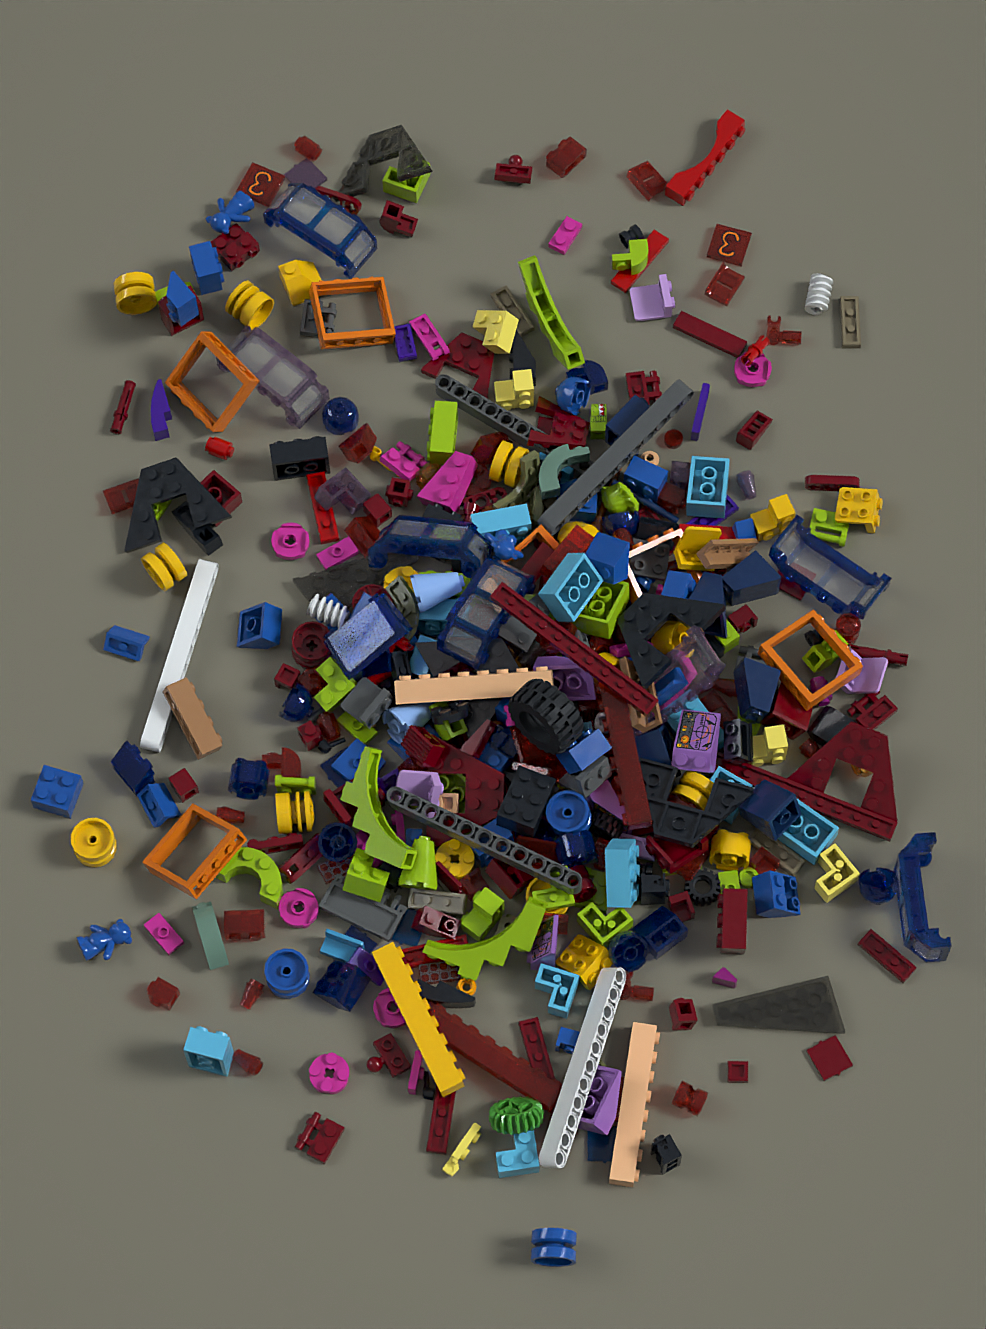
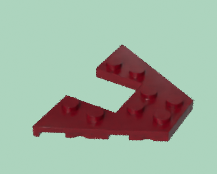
(863, 749)
(483, 789)

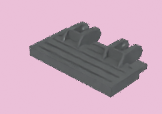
(363, 912)

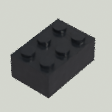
(299, 458)
(525, 802)

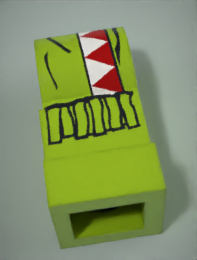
(598, 421)

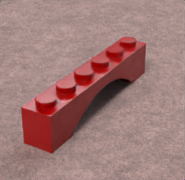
(684, 183)

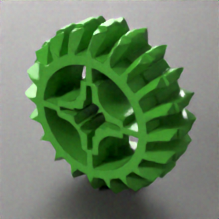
(516, 1115)

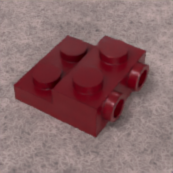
(235, 247)

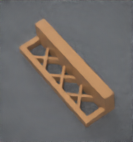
(725, 552)
(638, 720)

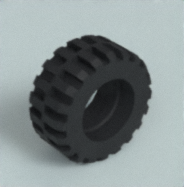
(545, 716)

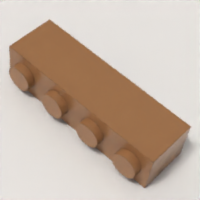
(192, 718)

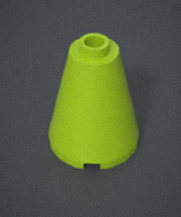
(424, 868)

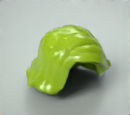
(619, 499)

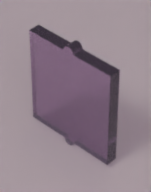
(306, 173)

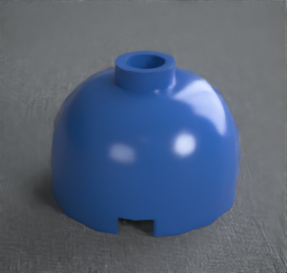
(572, 394)

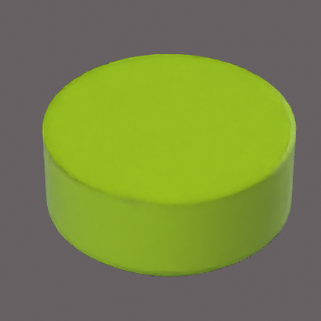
(745, 877)

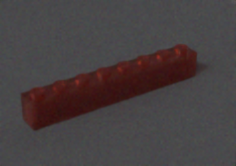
(624, 759)
(496, 1060)

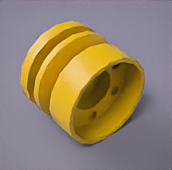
(249, 305)
(294, 812)

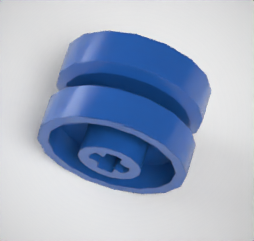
(570, 804)
(287, 973)
(553, 1247)

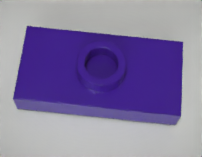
(404, 343)
(367, 964)

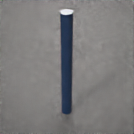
(651, 505)

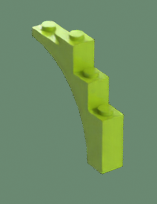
(550, 322)
(369, 816)
(495, 949)

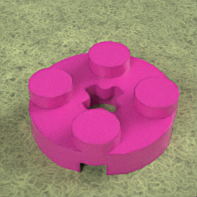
(756, 378)
(293, 551)
(294, 898)
(383, 1015)
(329, 1085)

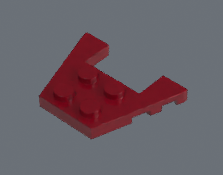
(467, 356)
(564, 430)

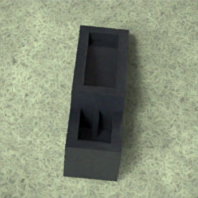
(205, 537)
(446, 995)

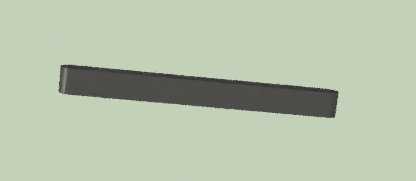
(495, 421)
(615, 457)
(491, 846)

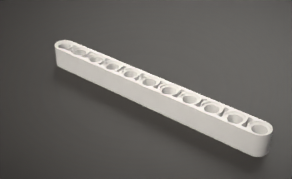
(179, 653)
(582, 1068)

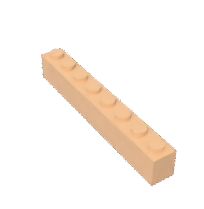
(466, 686)
(633, 1103)

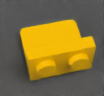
(859, 507)
(690, 543)
(584, 959)

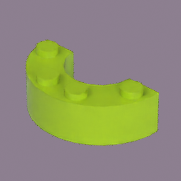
(262, 867)

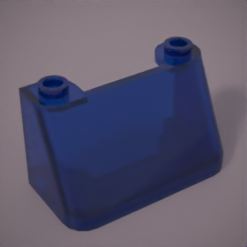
(366, 635)

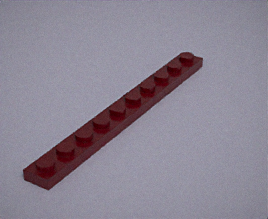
(574, 649)
(818, 801)

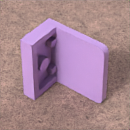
(652, 300)
(870, 677)
(420, 783)

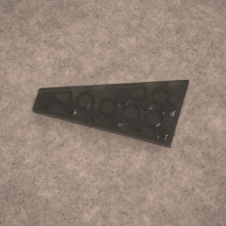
(348, 577)
(794, 1007)

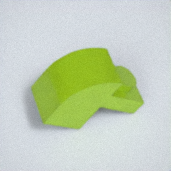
(634, 260)
(821, 655)
(448, 730)

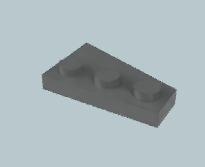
(517, 633)

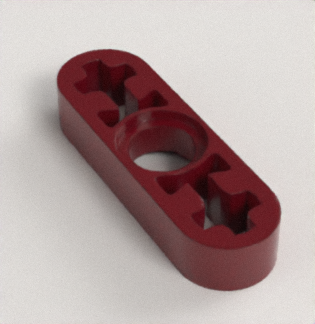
(343, 198)
(830, 482)
(484, 495)

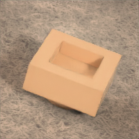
(450, 802)

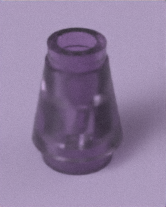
(747, 484)

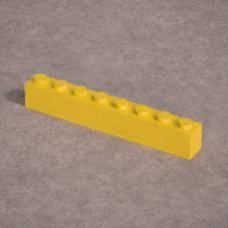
(418, 1019)

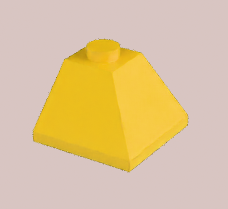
(297, 279)

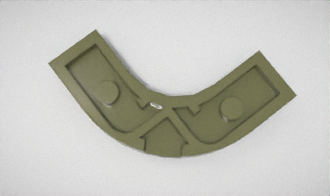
(529, 478)
(405, 602)

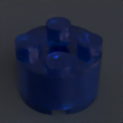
(249, 778)
(576, 849)

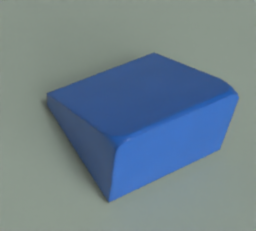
(744, 529)

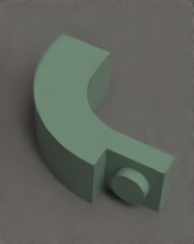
(554, 463)
(210, 935)

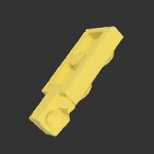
(461, 1151)

